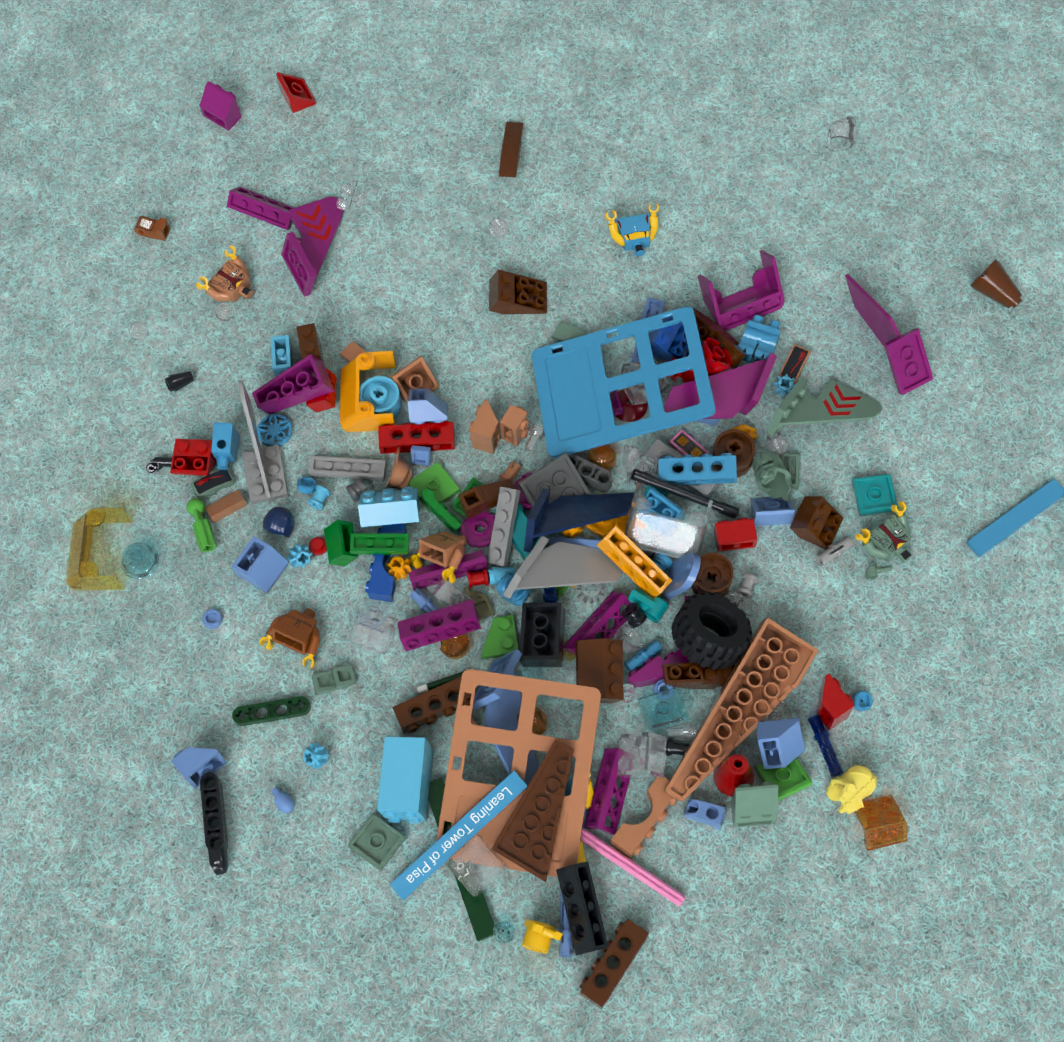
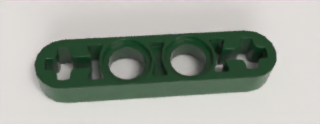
(271, 707)

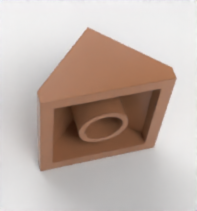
(414, 376)

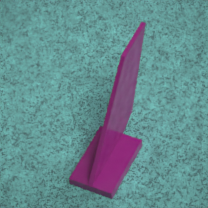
(904, 351)
(732, 390)

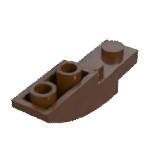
(709, 328)
(694, 676)

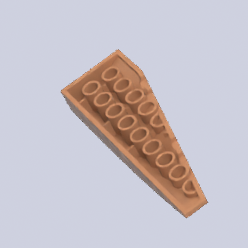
(756, 685)

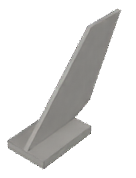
(563, 566)

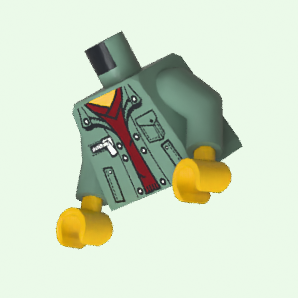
(889, 537)

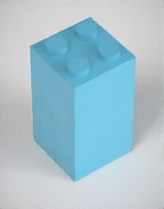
(405, 779)

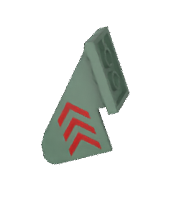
(833, 404)

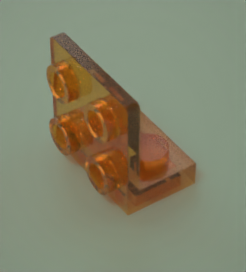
(882, 823)

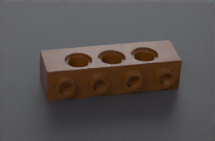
(423, 703)
(600, 995)

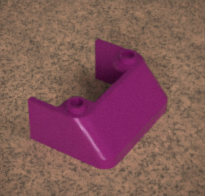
(739, 308)

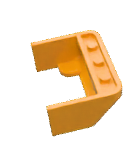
(357, 414)

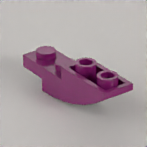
(653, 669)

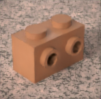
(514, 425)

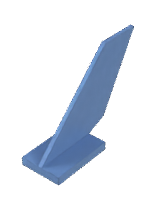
(503, 709)

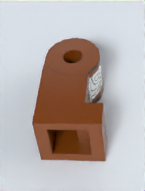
(152, 228)

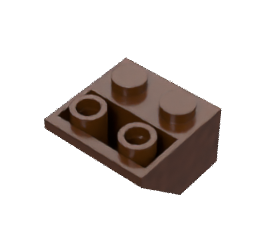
(816, 521)

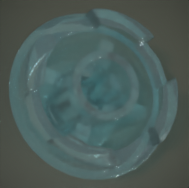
(139, 560)

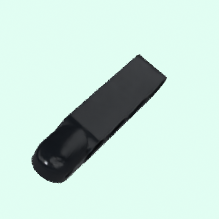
(217, 856)

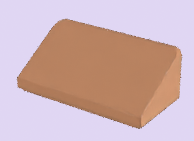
(226, 506)

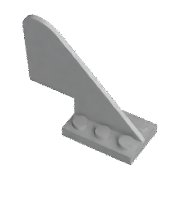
(262, 465)

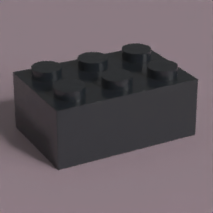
(542, 634)

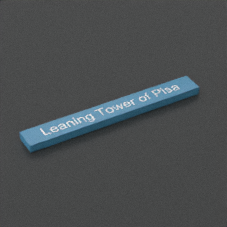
(459, 835)

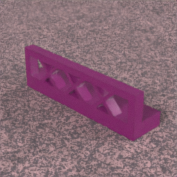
(260, 207)
(432, 574)
(598, 620)
(603, 792)

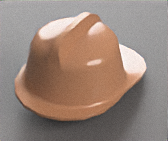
(400, 473)

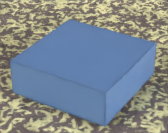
(420, 455)

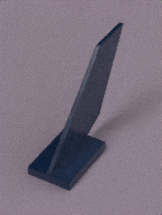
(572, 512)

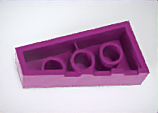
(294, 386)

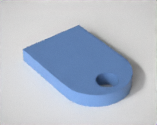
(683, 575)

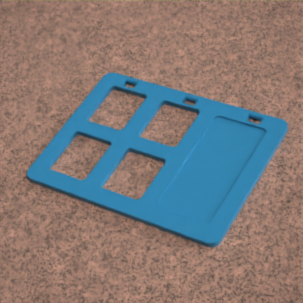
(577, 391)

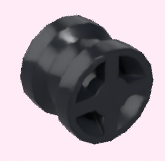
(634, 615)

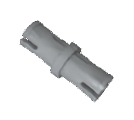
(825, 557)

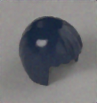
(279, 521)

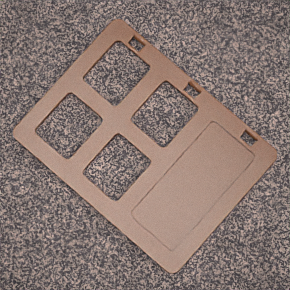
(464, 795)

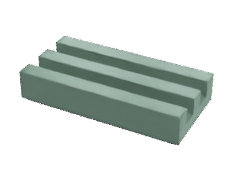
(797, 466)

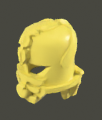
(852, 788)

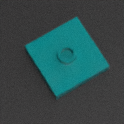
(874, 494)

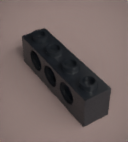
(582, 908)

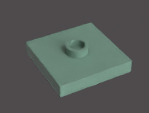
(376, 842)

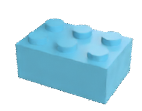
(389, 507)

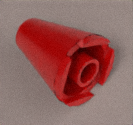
(715, 358)
(731, 773)

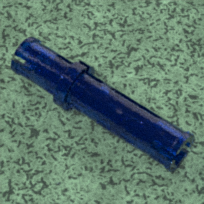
(816, 723)

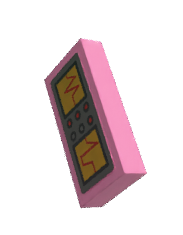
(687, 445)

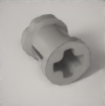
(747, 585)

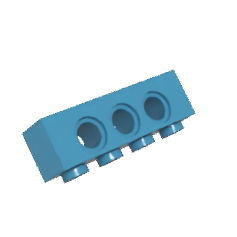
(727, 474)

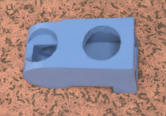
(705, 813)

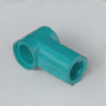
(652, 607)

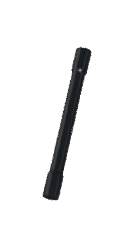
(648, 479)

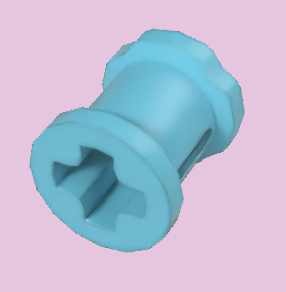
(319, 497)

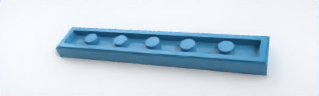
(1016, 518)

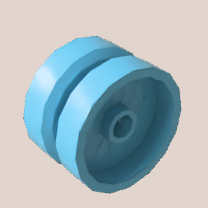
(382, 394)

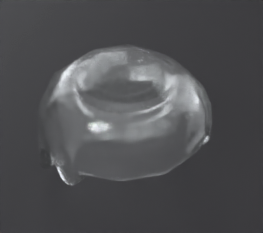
(631, 638)

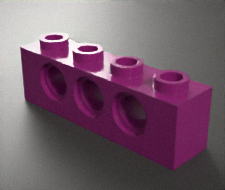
(439, 625)

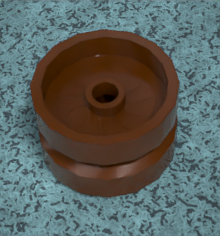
(738, 444)

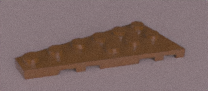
(533, 825)

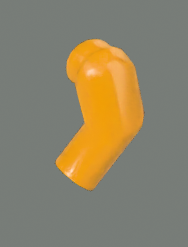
(748, 429)

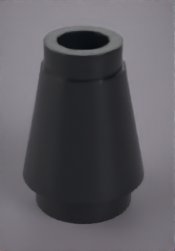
(177, 381)

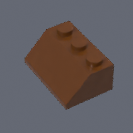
(601, 666)

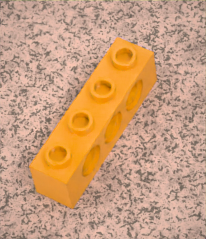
(634, 562)

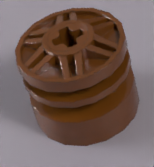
(717, 567)

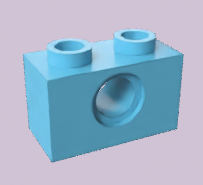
(281, 354)

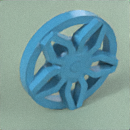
(274, 430)

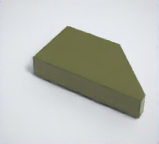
(481, 602)

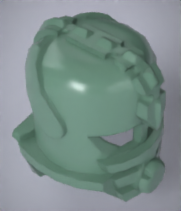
(771, 475)

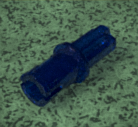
(550, 595)

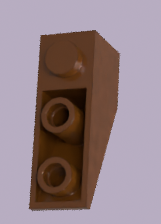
(482, 498)

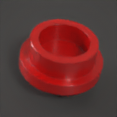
(317, 546)

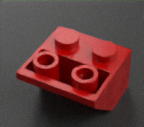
(192, 457)
(833, 703)

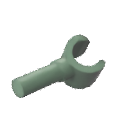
(871, 572)

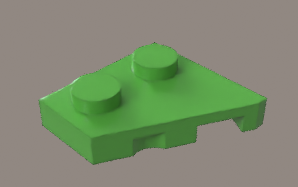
(500, 638)

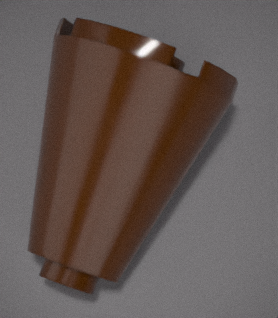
(998, 285)

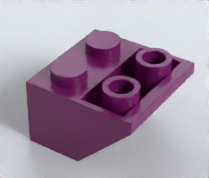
(220, 106)

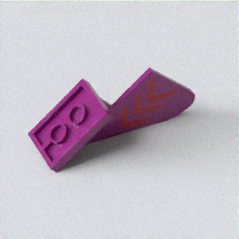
(317, 227)

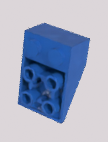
(669, 342)

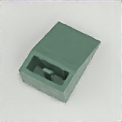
(754, 805)

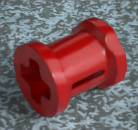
(477, 578)

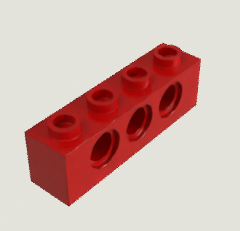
(389, 445)

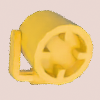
(539, 936)

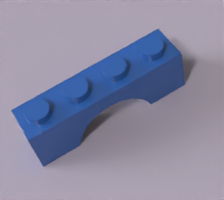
(381, 584)

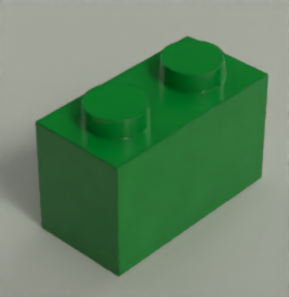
(338, 542)

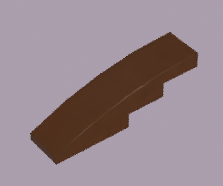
(511, 149)

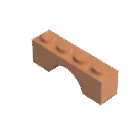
(630, 837)

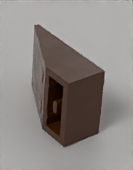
(517, 294)

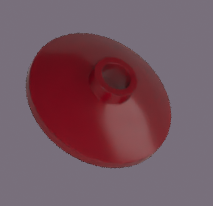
(630, 412)

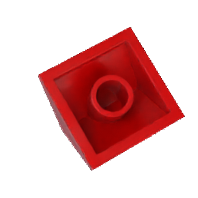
(295, 92)

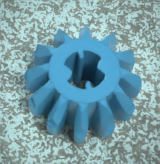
(518, 597)

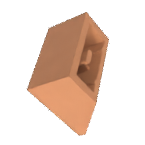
(485, 429)

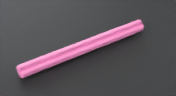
(632, 868)

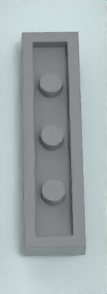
(347, 468)
(503, 526)

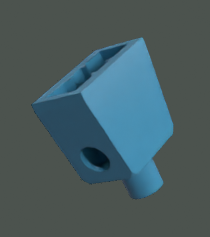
(225, 444)

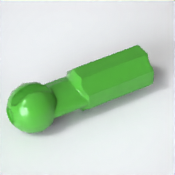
(201, 526)

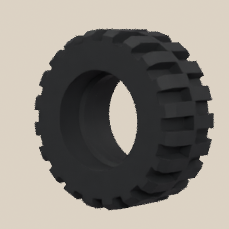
(701, 644)

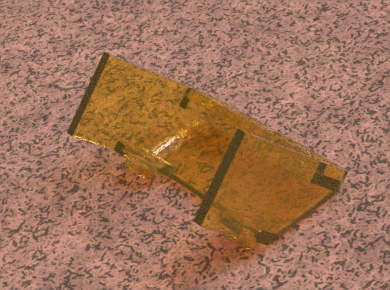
(82, 572)

